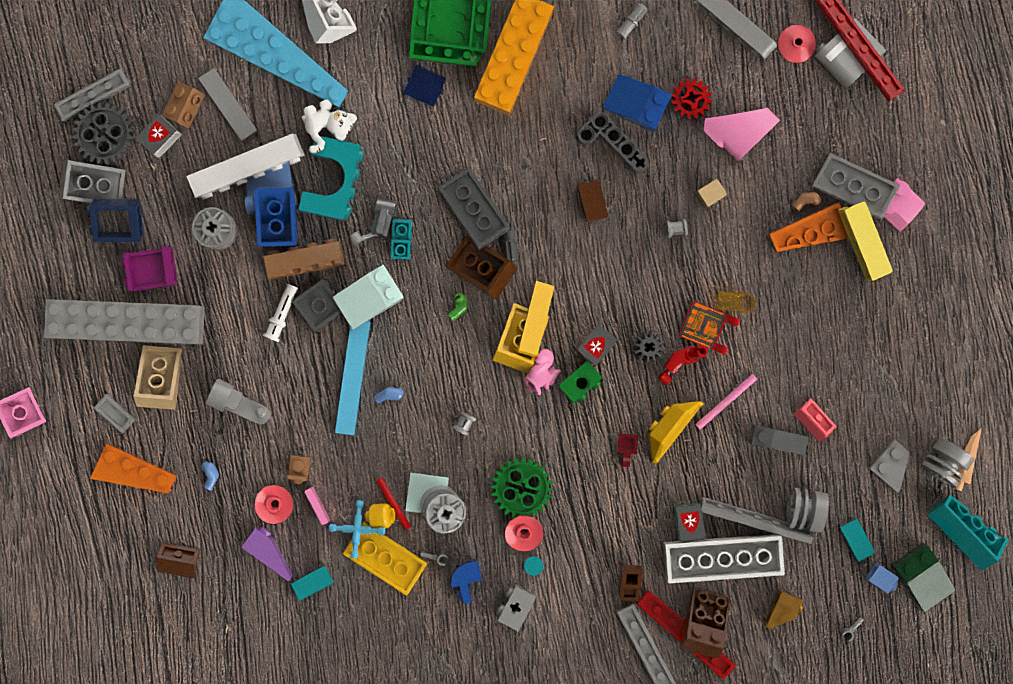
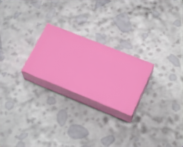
(317, 506)

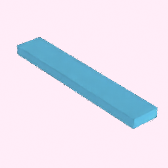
(352, 379)

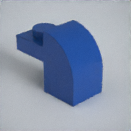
(464, 574)

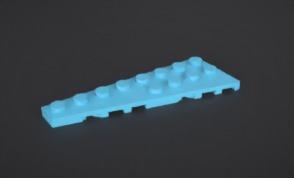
(253, 38)

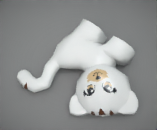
(336, 122)

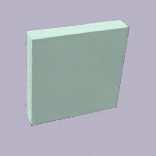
(418, 486)

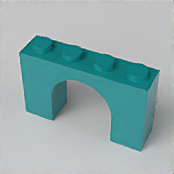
(335, 205)

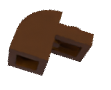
(630, 582)

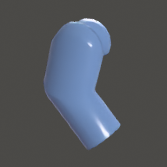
(389, 393)

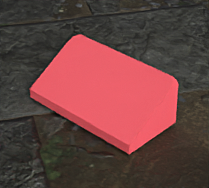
(815, 420)

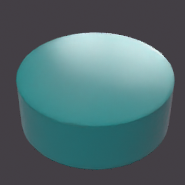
(533, 565)

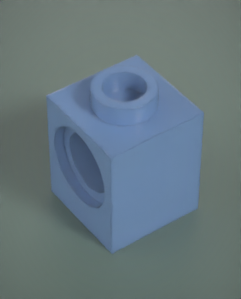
(882, 578)

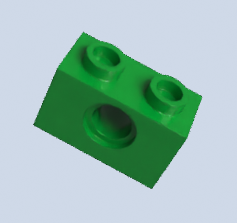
(585, 371)

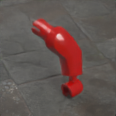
(681, 357)

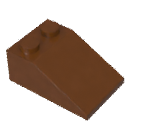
(482, 267)

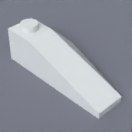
(327, 20)

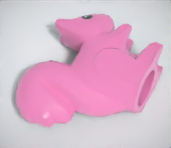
(540, 374)

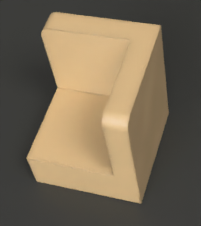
(711, 193)

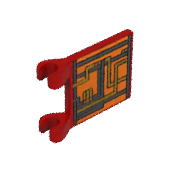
(705, 325)

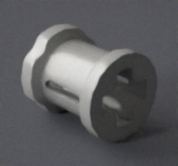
(676, 228)
(464, 416)

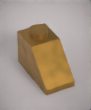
(783, 609)

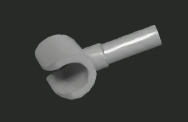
(356, 238)
(434, 557)
(852, 629)

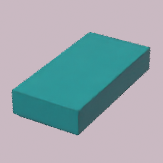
(857, 540)
(312, 583)

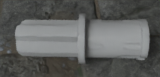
(631, 21)

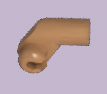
(806, 198)

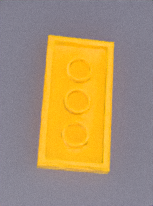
(388, 560)

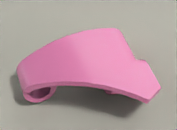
(741, 130)

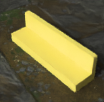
(865, 241)

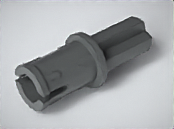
(510, 244)

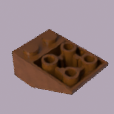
(705, 623)

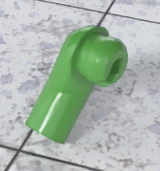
(460, 306)

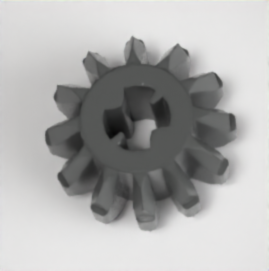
(656, 348)

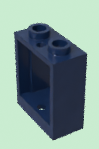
(135, 218)

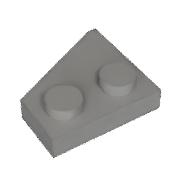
(891, 465)

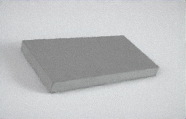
(855, 184)

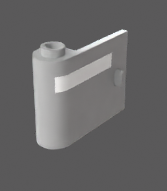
(840, 60)

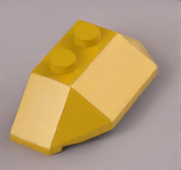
(669, 427)

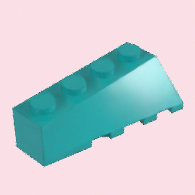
(968, 532)

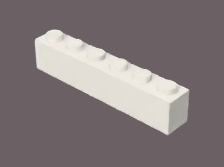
(246, 165)

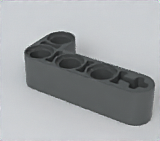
(616, 146)

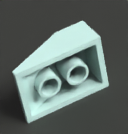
(368, 297)

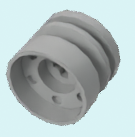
(223, 235)
(947, 462)
(432, 507)
(811, 510)

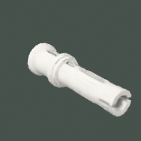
(274, 321)

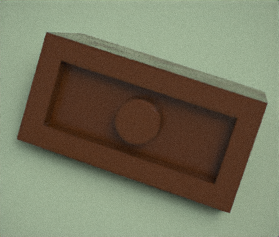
(592, 201)
(177, 560)

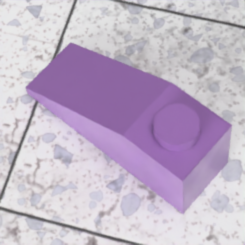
(266, 550)

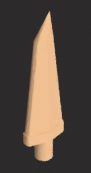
(971, 449)

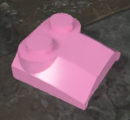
(903, 207)
(20, 413)

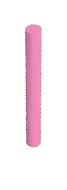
(726, 401)

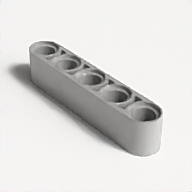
(738, 26)

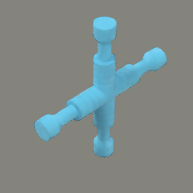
(357, 529)

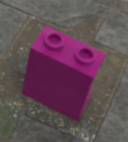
(149, 269)

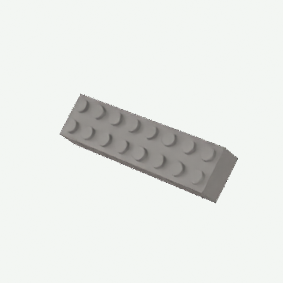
(124, 321)

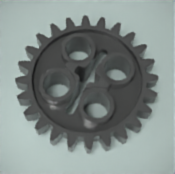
(93, 148)

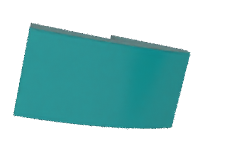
(401, 239)

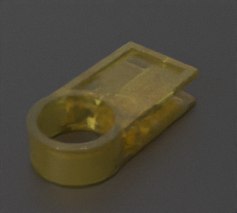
(730, 301)

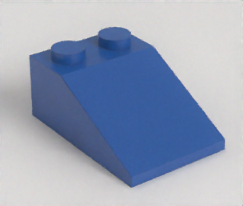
(637, 102)
(276, 216)

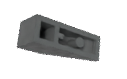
(778, 439)

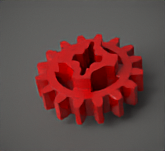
(693, 107)

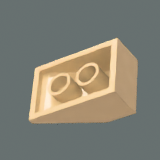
(158, 377)

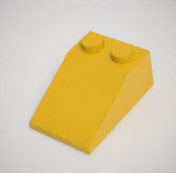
(510, 339)

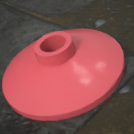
(793, 52)
(264, 506)
(524, 540)

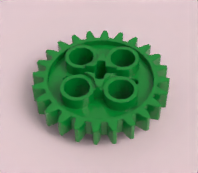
(527, 471)

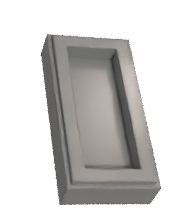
(114, 413)

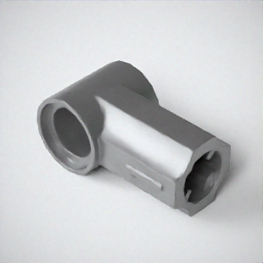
(384, 213)

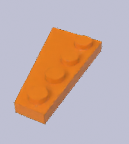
(811, 230)
(126, 469)

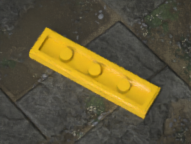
(536, 319)

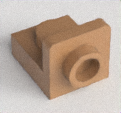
(298, 469)

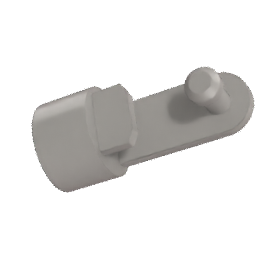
(225, 397)

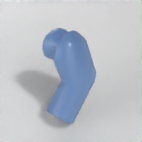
(211, 473)

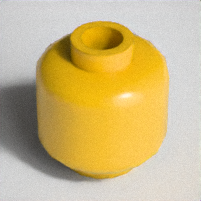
(380, 515)

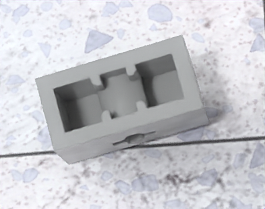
(515, 618)

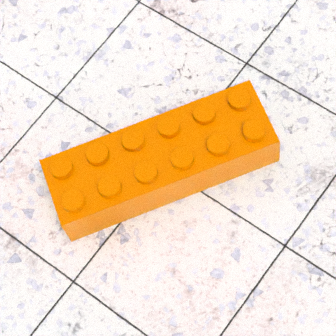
(513, 54)

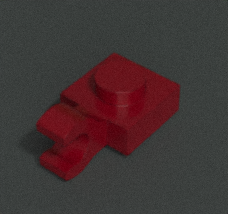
(627, 445)

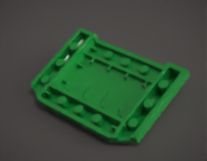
(449, 31)

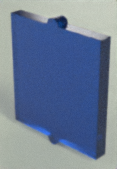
(424, 86)

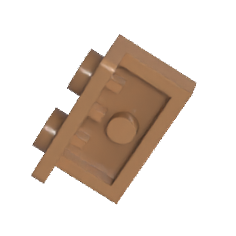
(183, 104)

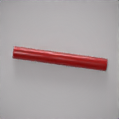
(392, 502)

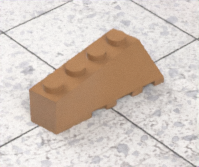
(304, 260)

